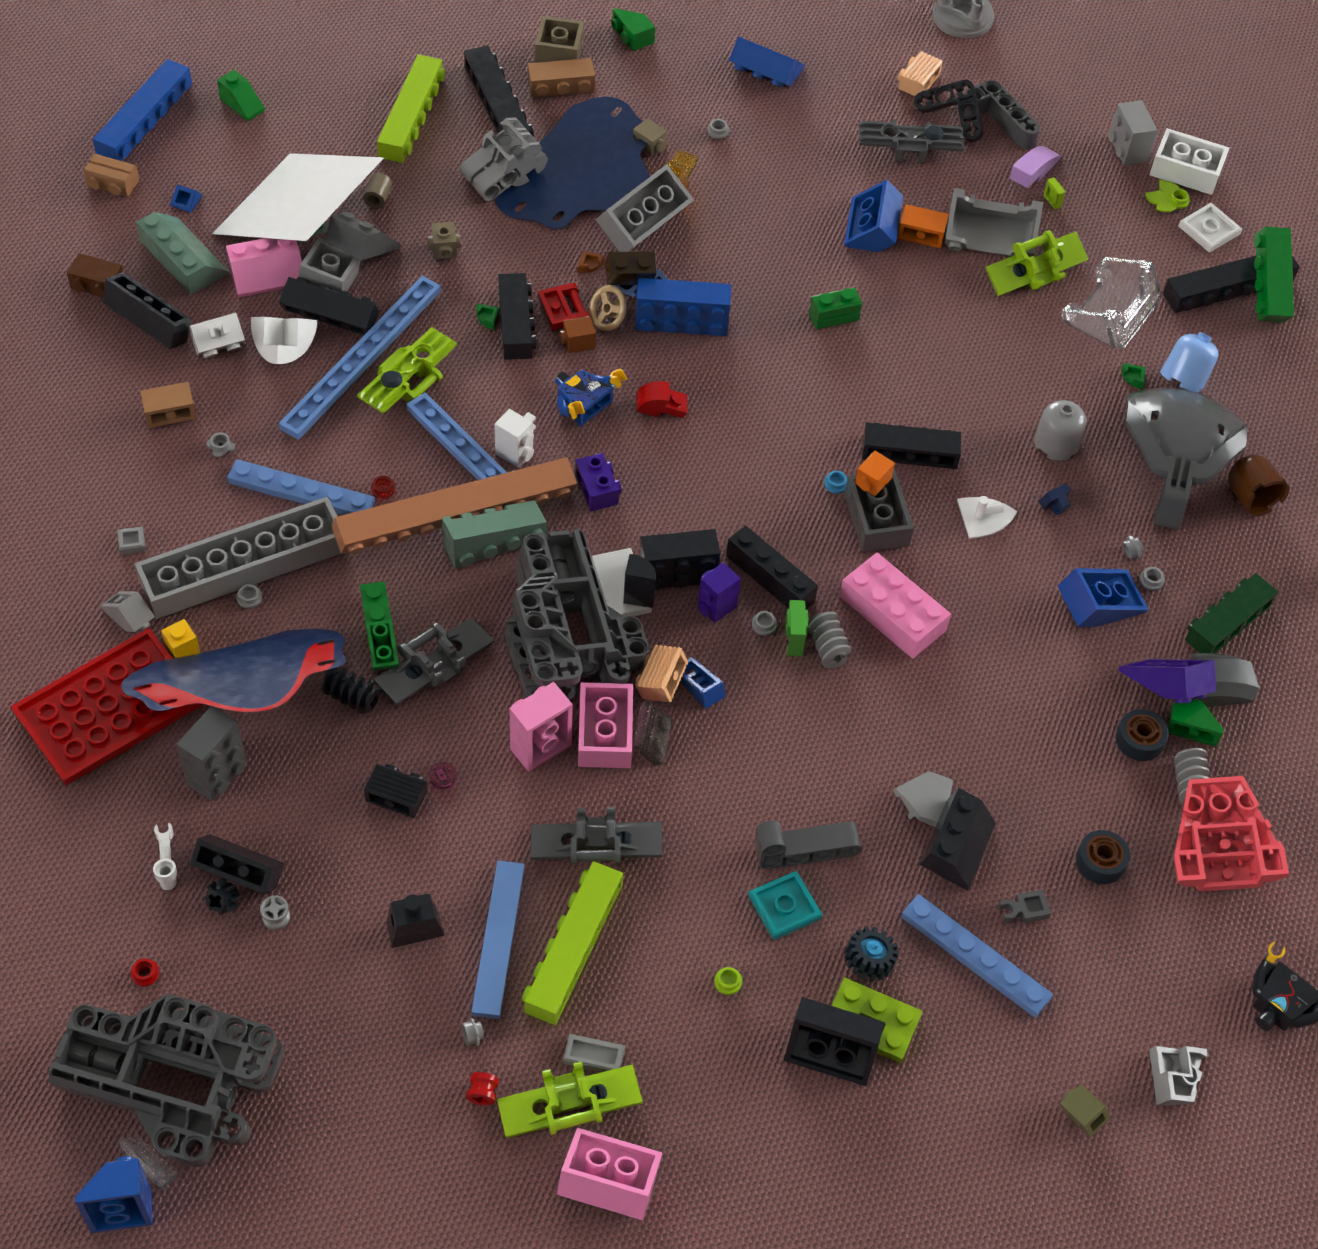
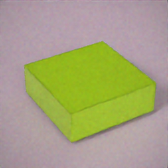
(1054, 193)

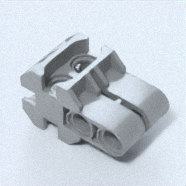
(503, 160)

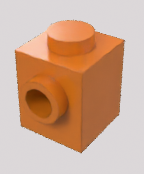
(874, 473)

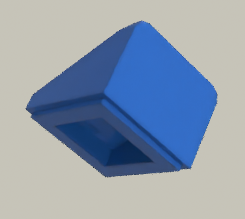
(185, 198)

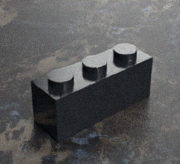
(236, 863)

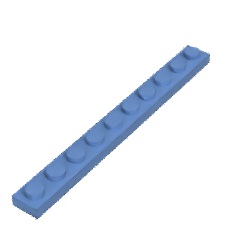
(359, 358)

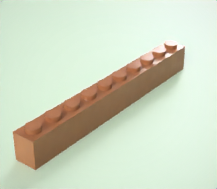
(425, 512)

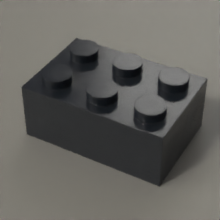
(681, 556)

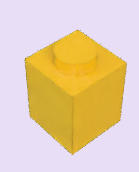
(180, 640)

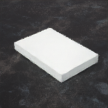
(611, 574)

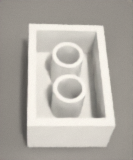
(1189, 161)

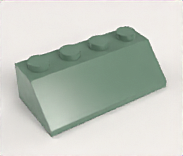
(180, 251)

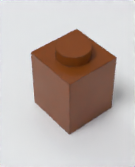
(578, 334)

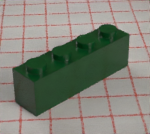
(1231, 615)

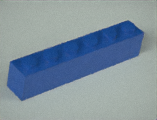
(143, 110)

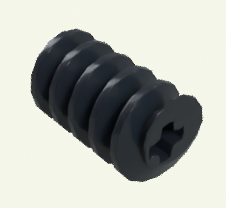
(351, 691)

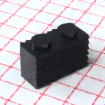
(395, 790)

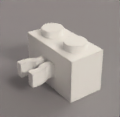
(217, 335)
(515, 437)

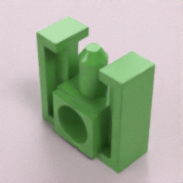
(796, 627)

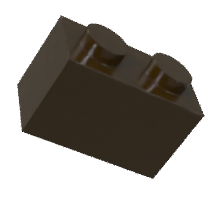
(627, 267)

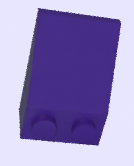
(1174, 678)

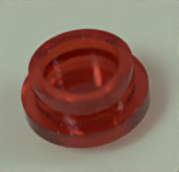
(383, 487)

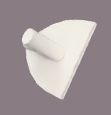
(984, 516)

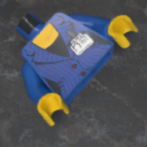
(586, 393)

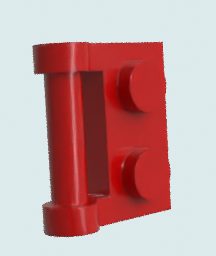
(556, 306)

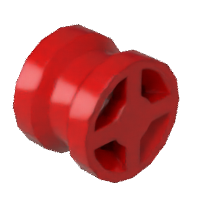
(482, 1088)

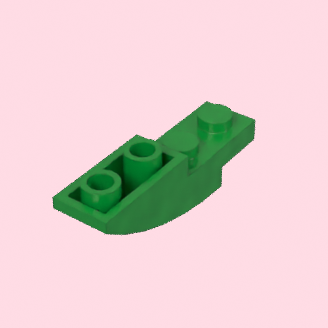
(379, 625)

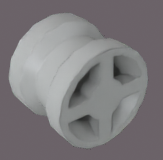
(272, 906)

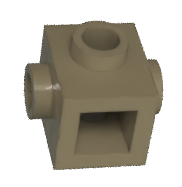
(444, 240)

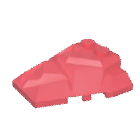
(1225, 838)

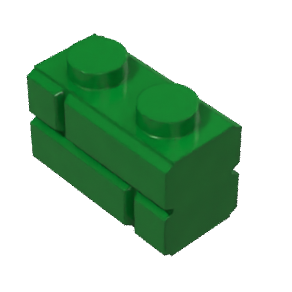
(835, 308)

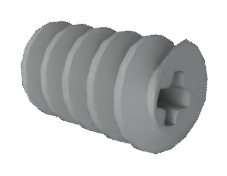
(829, 639)
(1190, 765)

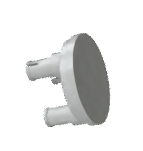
(963, 17)

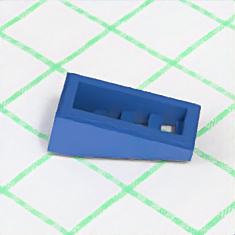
(705, 695)

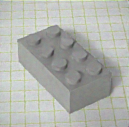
(644, 209)

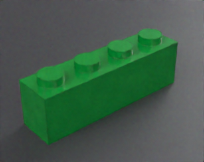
(1274, 274)

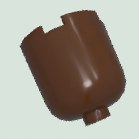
(1257, 484)

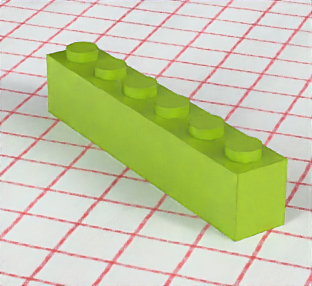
(410, 108)
(573, 943)

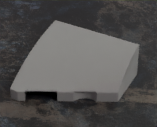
(1176, 1074)

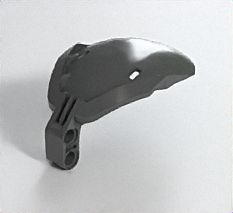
(1182, 442)

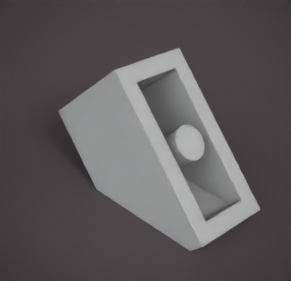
(128, 611)

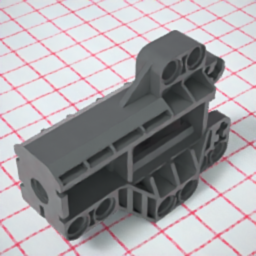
(539, 624)
(163, 1037)

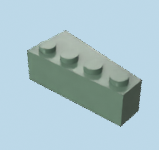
(490, 533)

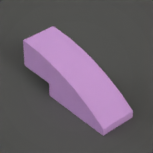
(1033, 166)

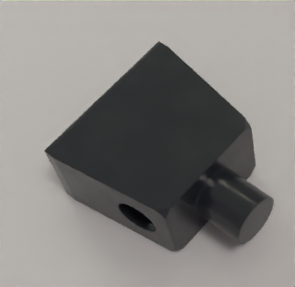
(413, 920)

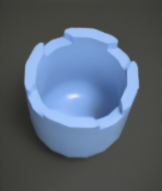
(1191, 361)

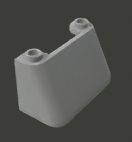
(990, 225)

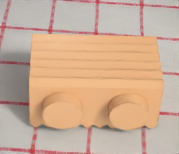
(919, 74)
(661, 673)

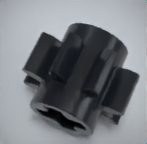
(222, 896)

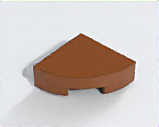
(590, 262)

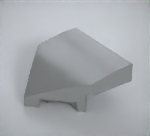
(925, 796)

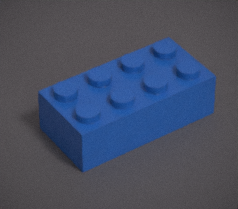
(683, 306)

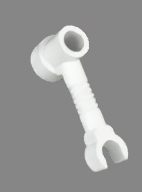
(165, 868)

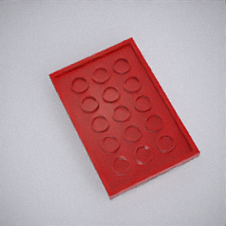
(87, 715)

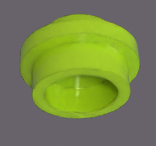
(728, 981)

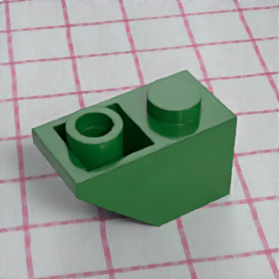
(633, 28)

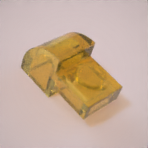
(683, 166)

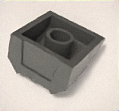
(1234, 680)

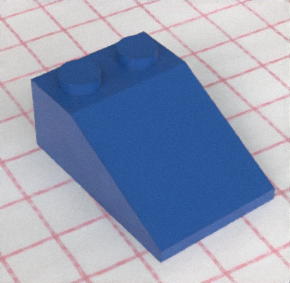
(1101, 596)

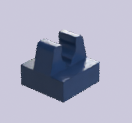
(1056, 499)

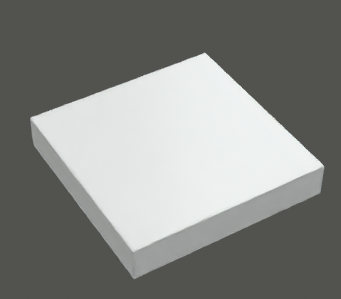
(1210, 227)

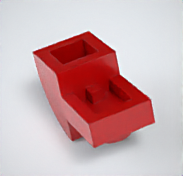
(658, 398)

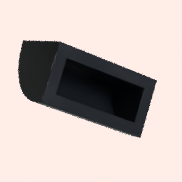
(639, 582)

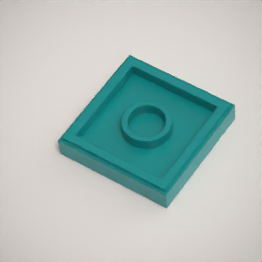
(785, 905)

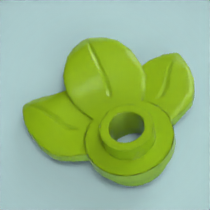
(1168, 197)

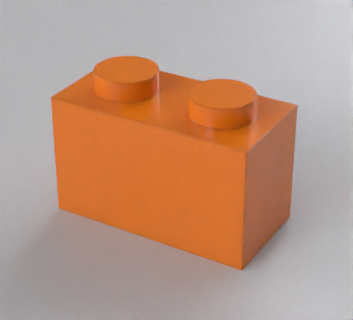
(923, 226)

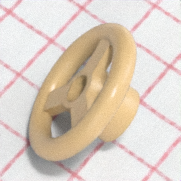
(610, 308)

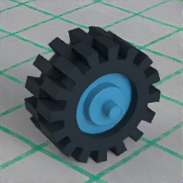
(871, 953)

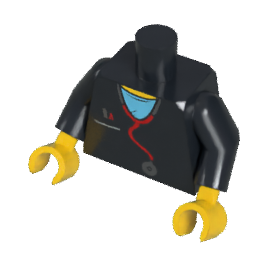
(1283, 996)

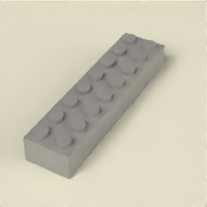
(238, 558)

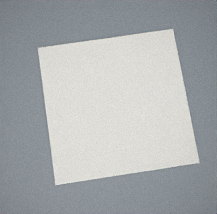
(298, 196)

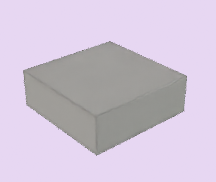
(131, 540)

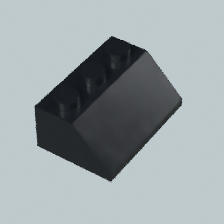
(959, 839)
(834, 1041)

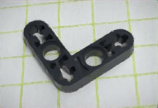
(962, 101)

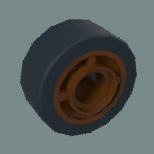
(1137, 746)
(1099, 869)

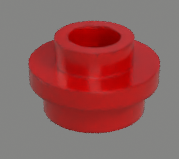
(141, 966)

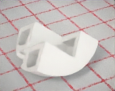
(282, 339)

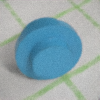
(835, 482)

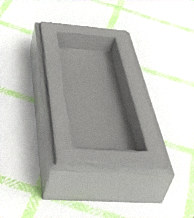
(593, 1053)

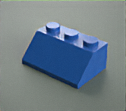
(765, 62)
(874, 218)
(116, 1197)

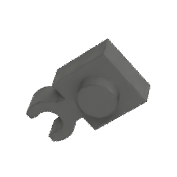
(1029, 905)

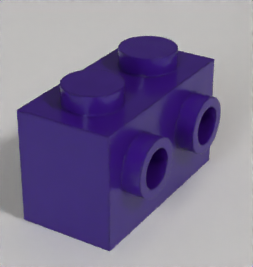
(597, 481)
(718, 592)

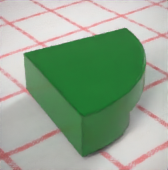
(487, 315)
(1134, 375)

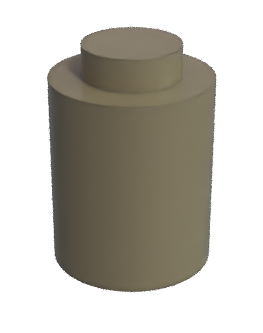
(377, 190)

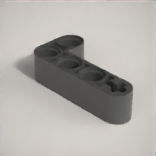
(1006, 112)
(805, 845)

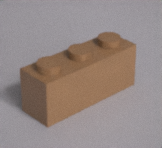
(561, 77)

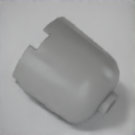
(1060, 430)

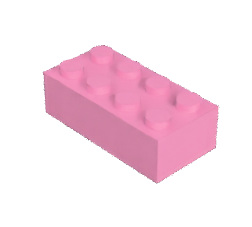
(895, 605)

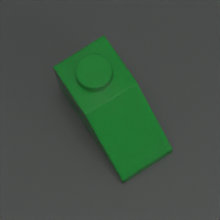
(239, 95)
(1194, 722)

